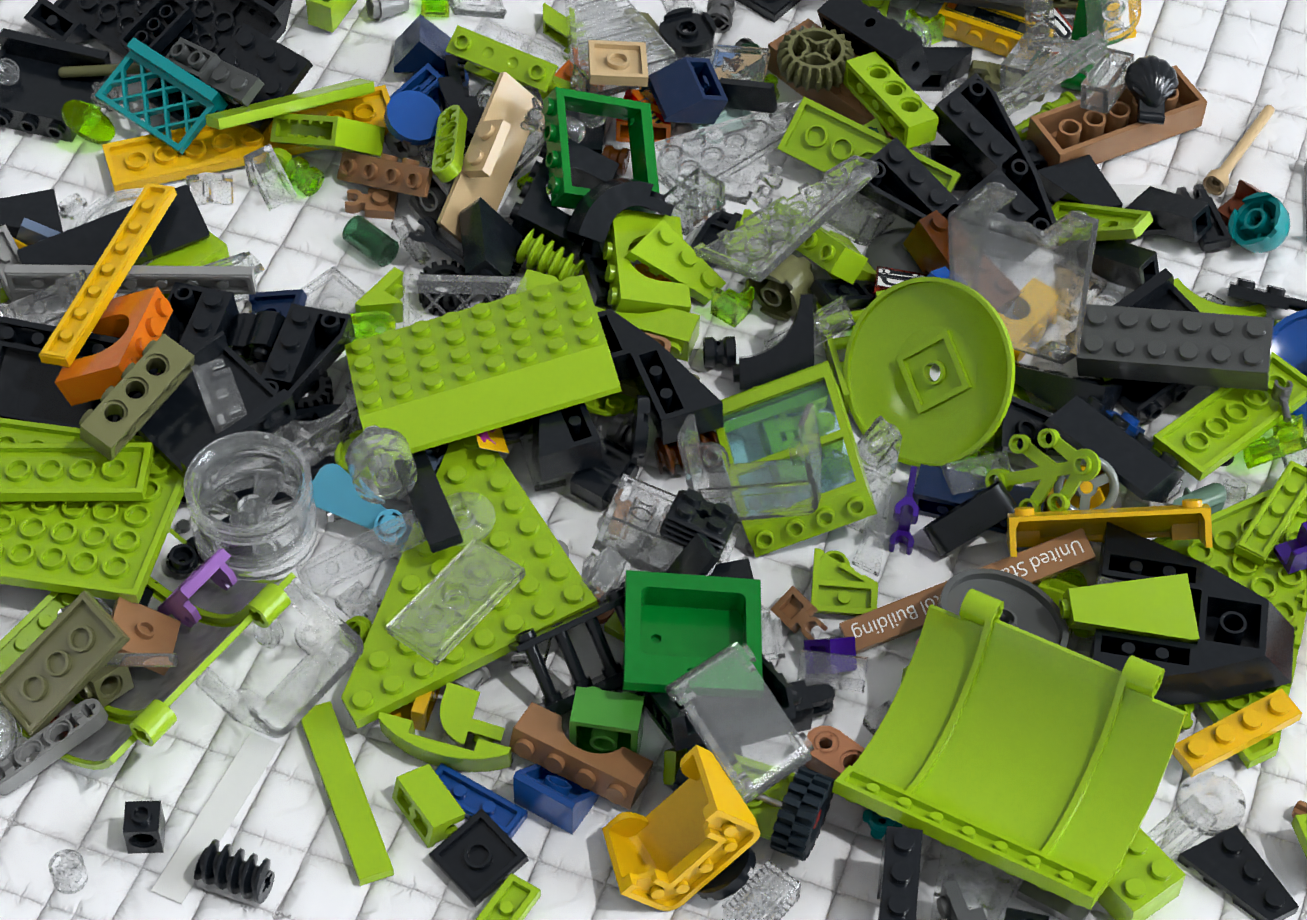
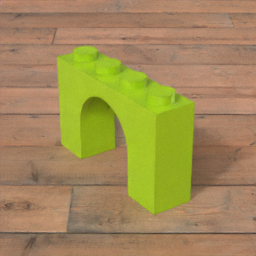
(628, 287)

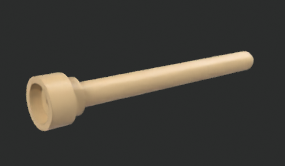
(1218, 179)

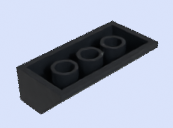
(1134, 459)

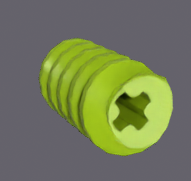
(546, 259)

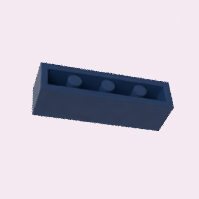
(935, 497)

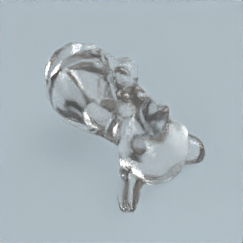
(535, 122)

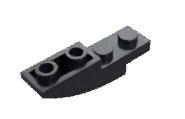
(453, 93)

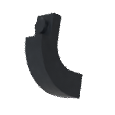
(605, 201)

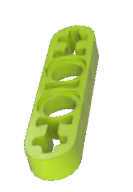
(449, 143)

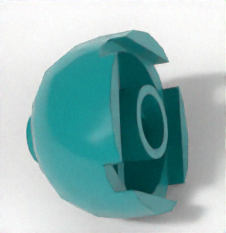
(1259, 223)

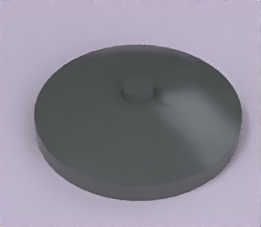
(1024, 602)

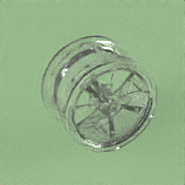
(259, 536)

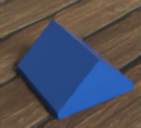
(552, 797)

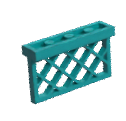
(168, 73)

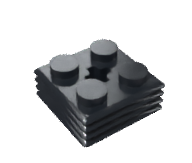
(694, 515)

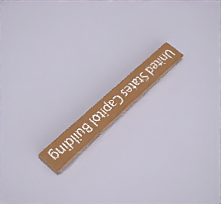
(910, 612)

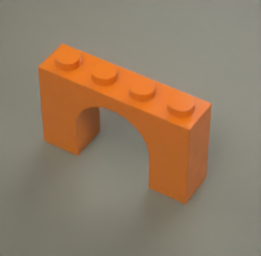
(134, 320)

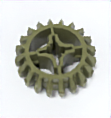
(815, 62)

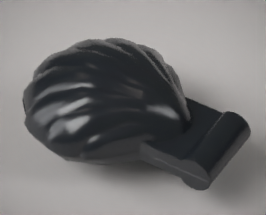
(1151, 83)

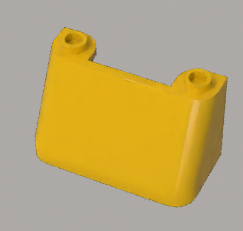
(683, 839)

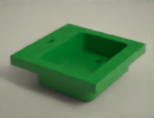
(683, 621)

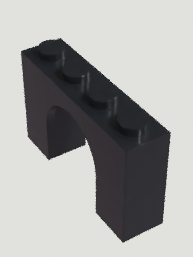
(536, 210)
(1172, 216)
(899, 874)

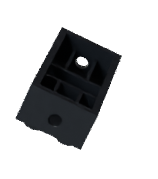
(874, 32)

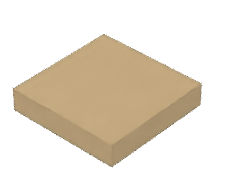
(617, 63)

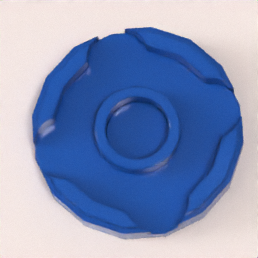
(412, 117)

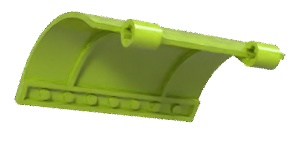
(1019, 751)

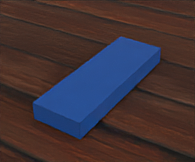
(474, 797)

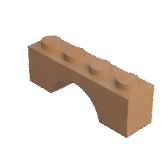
(613, 775)

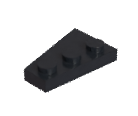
(1239, 871)

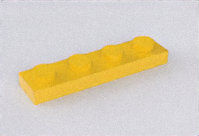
(1236, 732)

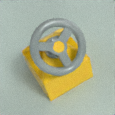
(1092, 494)

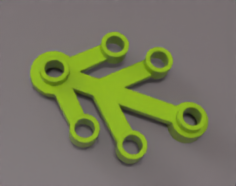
(1048, 470)

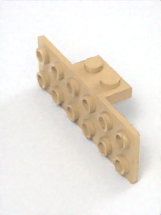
(491, 153)

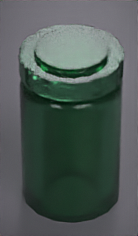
(370, 241)

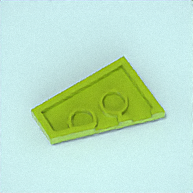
(675, 259)

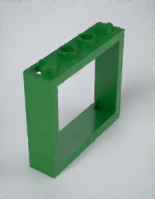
(556, 137)

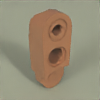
(835, 753)

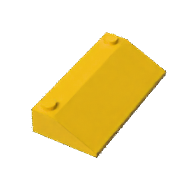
(1178, 522)

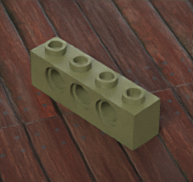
(112, 437)

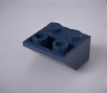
(688, 91)

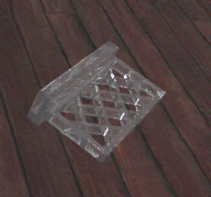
(456, 285)

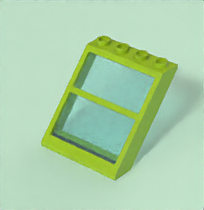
(761, 428)

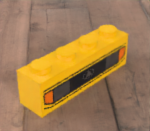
(983, 27)

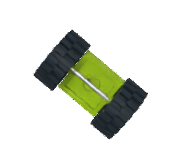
(790, 810)

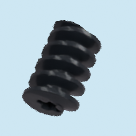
(235, 872)

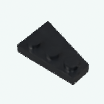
(1023, 419)

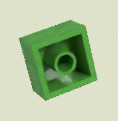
(606, 720)

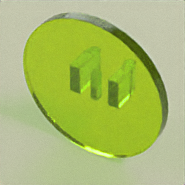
(88, 121)

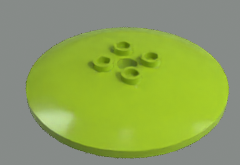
(891, 361)

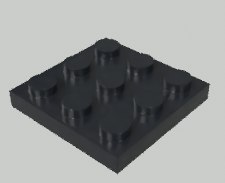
(269, 61)

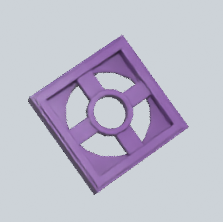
(212, 568)

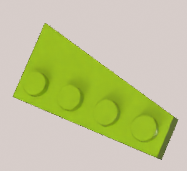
(1113, 221)

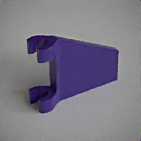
(908, 513)

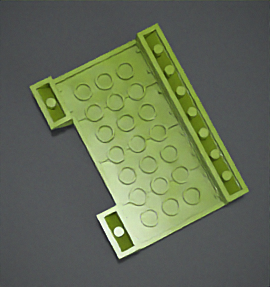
(484, 365)

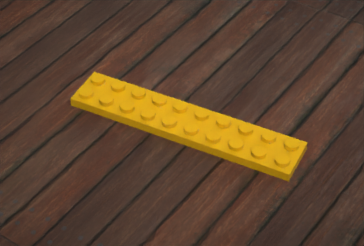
(149, 160)

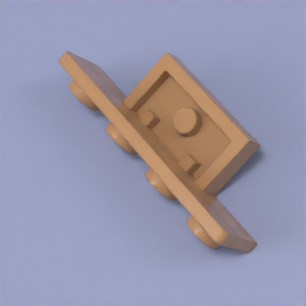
(386, 173)

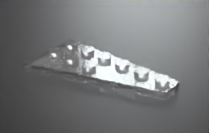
(786, 223)

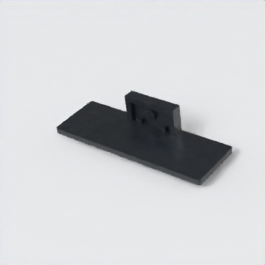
(86, 243)

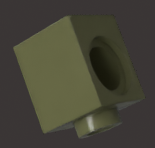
(108, 684)

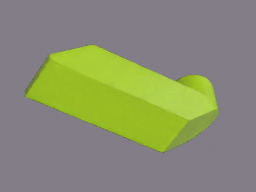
(555, 26)

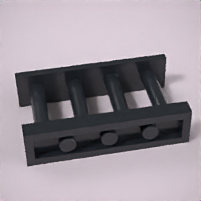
(611, 673)

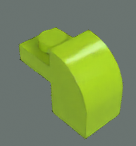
(457, 716)

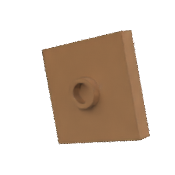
(147, 630)

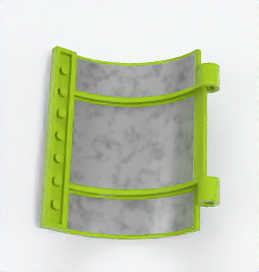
(145, 709)

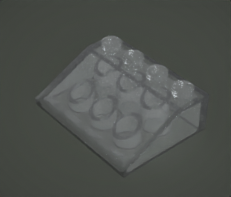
(635, 523)

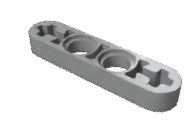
(48, 749)

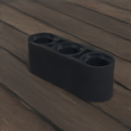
(970, 518)

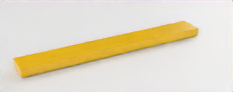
(107, 275)

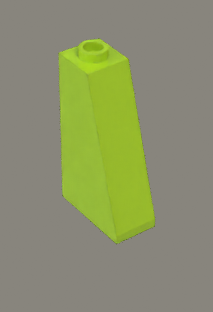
(1142, 607)

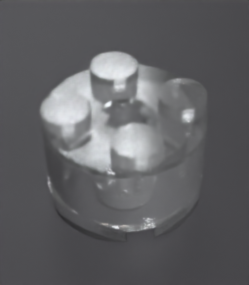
(381, 465)

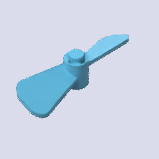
(337, 495)

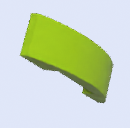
(485, 757)

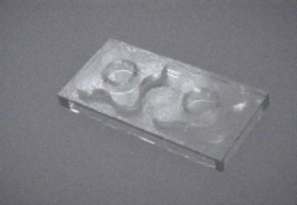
(455, 601)

